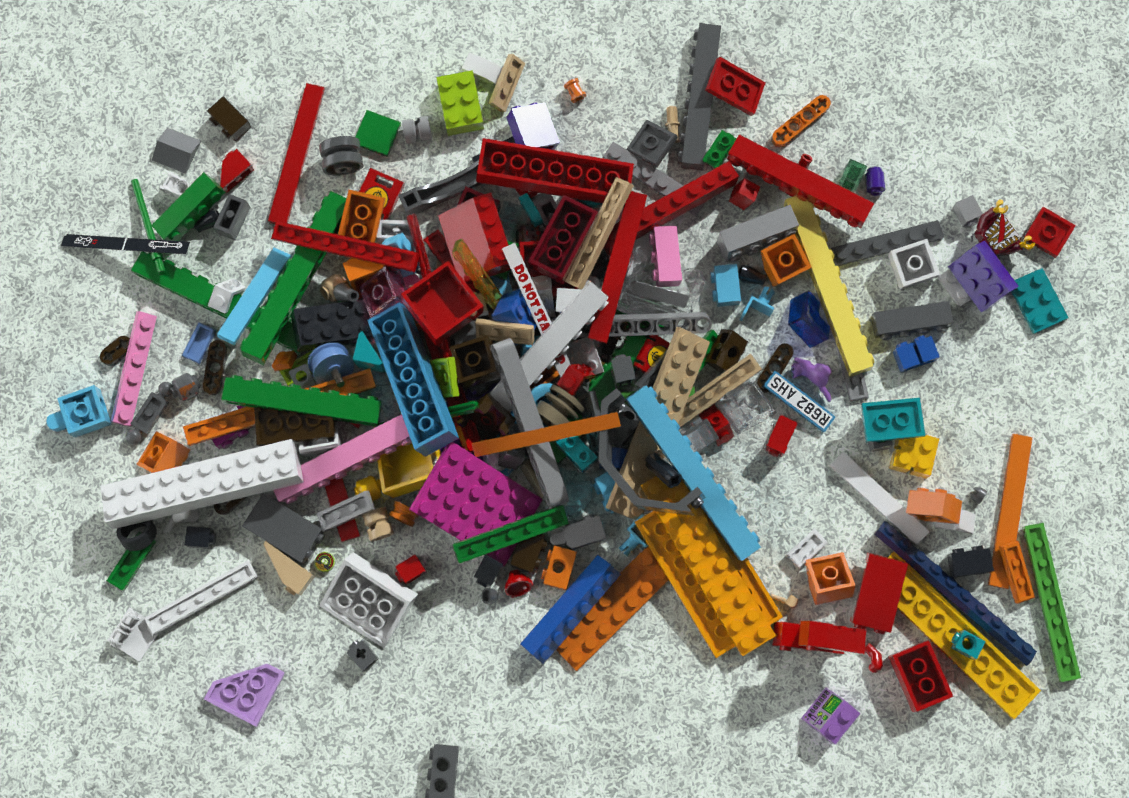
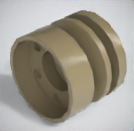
(560, 407)

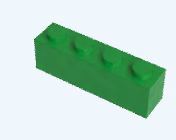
(188, 208)

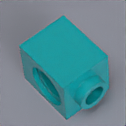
(976, 644)

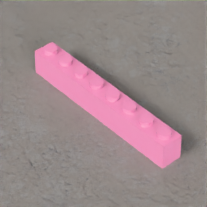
(347, 457)

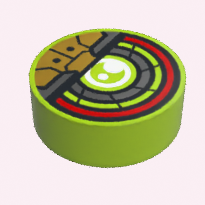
(324, 561)

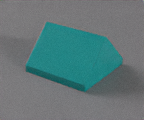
(365, 355)

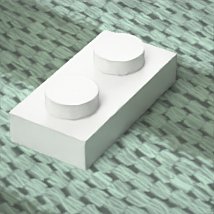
(954, 288)

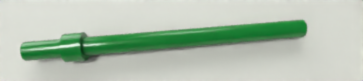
(157, 258)

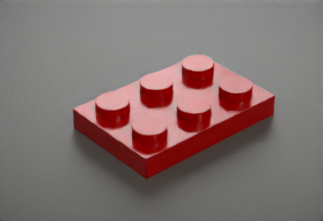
(735, 86)

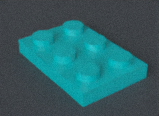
(1038, 301)
(893, 420)

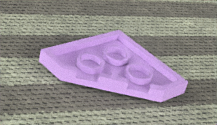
(246, 692)

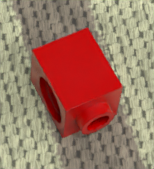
(744, 194)
(410, 569)

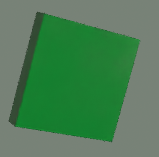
(377, 133)

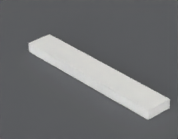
(879, 498)
(200, 598)

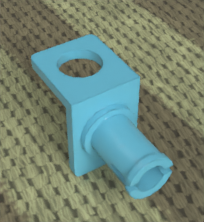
(761, 304)
(634, 540)

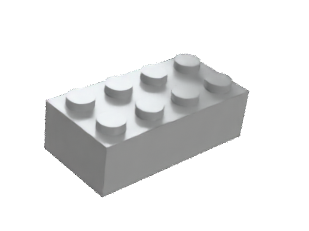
(757, 234)

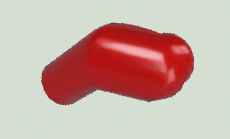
(876, 658)

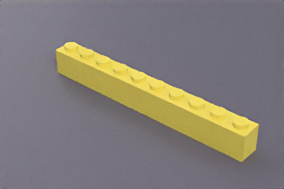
(830, 289)

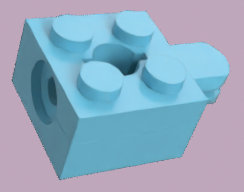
(80, 412)

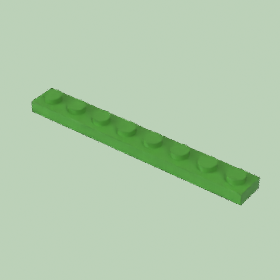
(1051, 602)

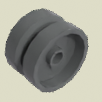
(341, 155)

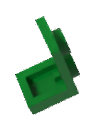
(719, 150)

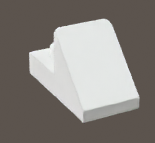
(966, 523)

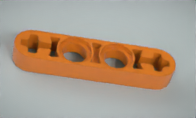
(801, 121)

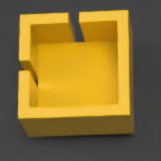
(915, 453)

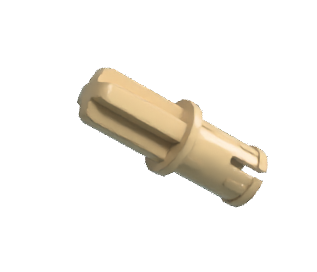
(672, 121)

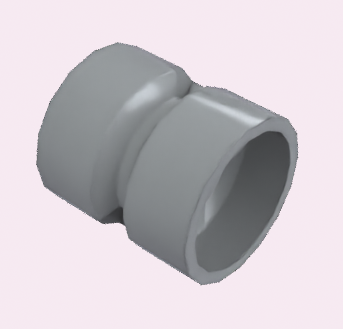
(416, 129)

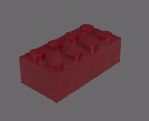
(562, 239)

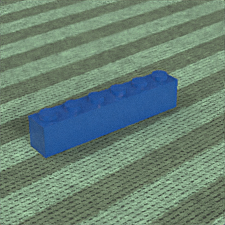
(570, 609)

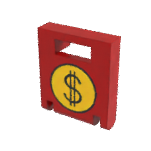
(371, 187)
(650, 352)

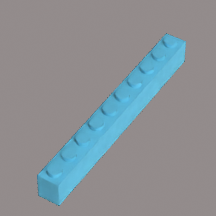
(688, 463)

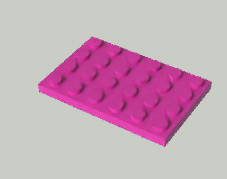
(472, 498)

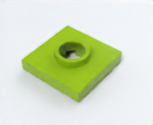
(446, 376)

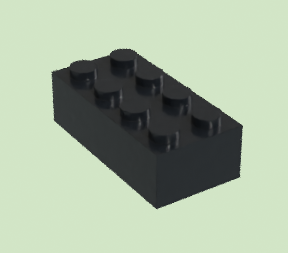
(330, 323)

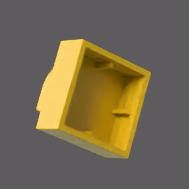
(405, 470)

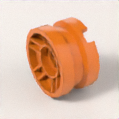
(403, 514)

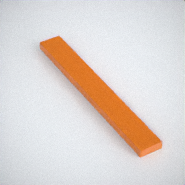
(1010, 505)

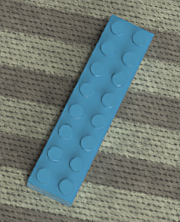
(413, 379)

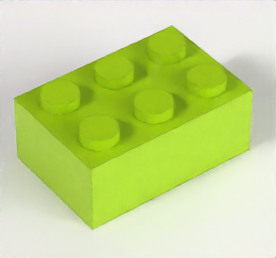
(460, 103)

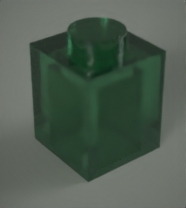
(852, 175)

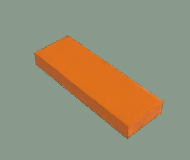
(1016, 572)

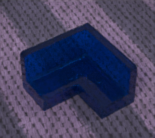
(806, 321)

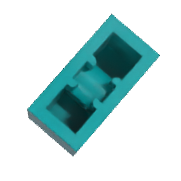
(577, 452)

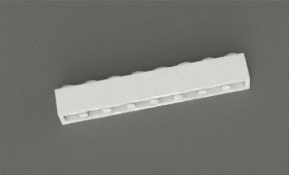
(556, 337)

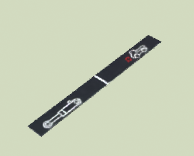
(127, 244)

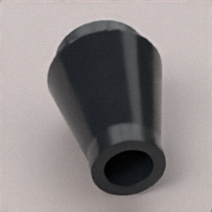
(207, 221)
(750, 275)

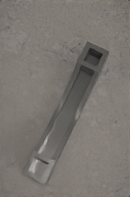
(430, 195)

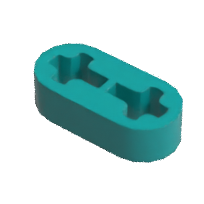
(530, 210)

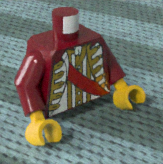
(999, 233)

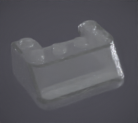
(691, 285)

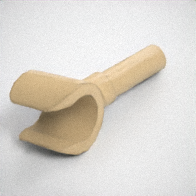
(791, 602)

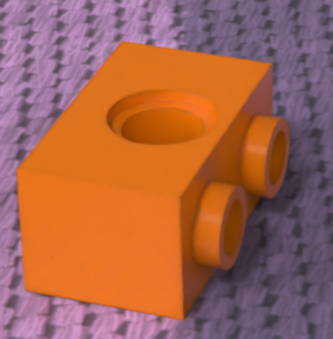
(562, 556)

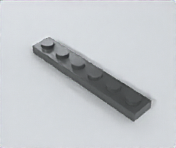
(885, 243)

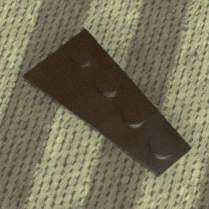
(278, 426)

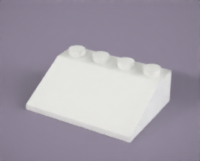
(368, 599)

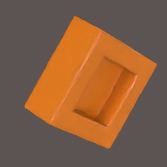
(284, 360)

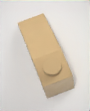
(290, 573)

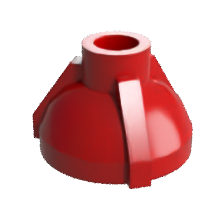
(517, 584)

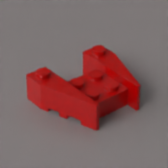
(819, 637)

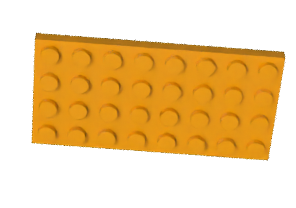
(689, 589)

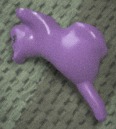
(816, 374)

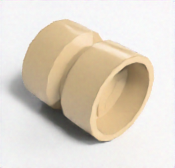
(378, 524)

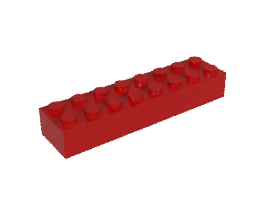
(549, 170)

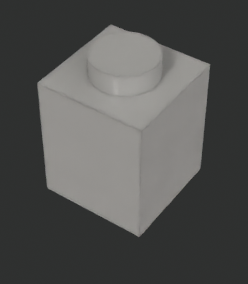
(967, 211)

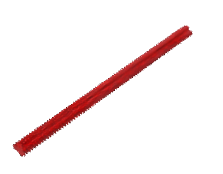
(424, 268)

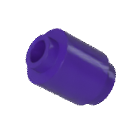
(875, 181)

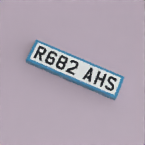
(799, 401)

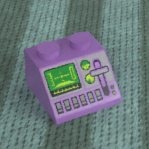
(830, 716)

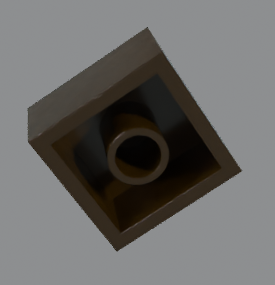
(475, 362)

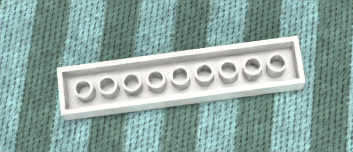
(201, 484)

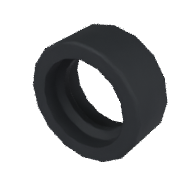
(139, 542)

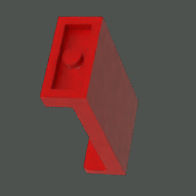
(879, 593)

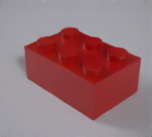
(920, 676)

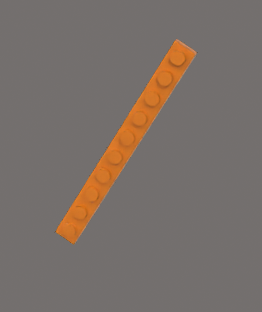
(245, 417)

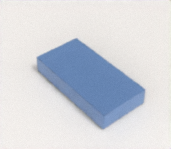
(199, 343)

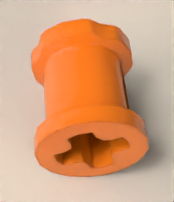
(574, 90)

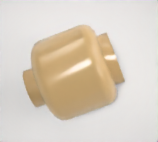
(328, 285)

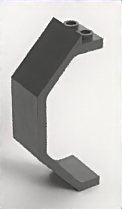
(684, 506)

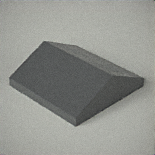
(175, 150)

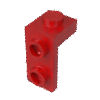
(574, 377)
(719, 424)
(780, 436)

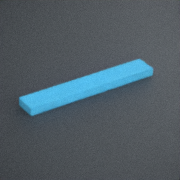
(253, 296)

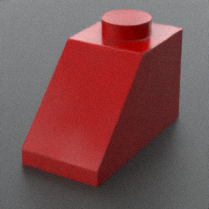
(234, 170)

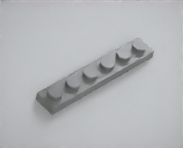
(647, 173)

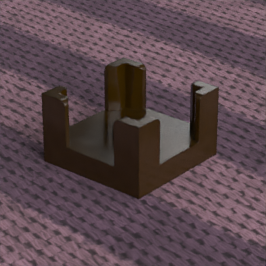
(489, 417)

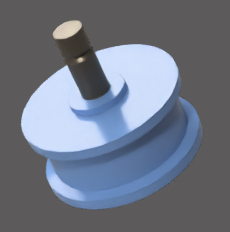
(330, 363)

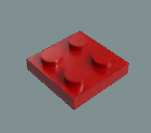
(1049, 232)

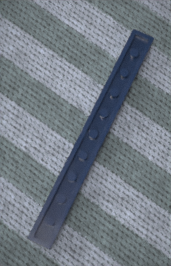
(956, 593)

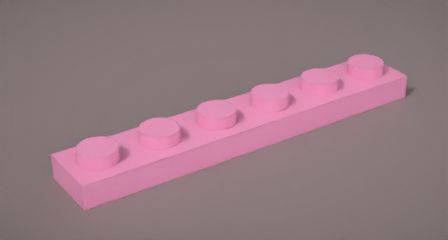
(133, 368)

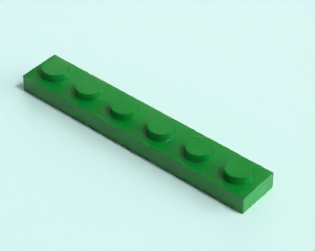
(510, 534)

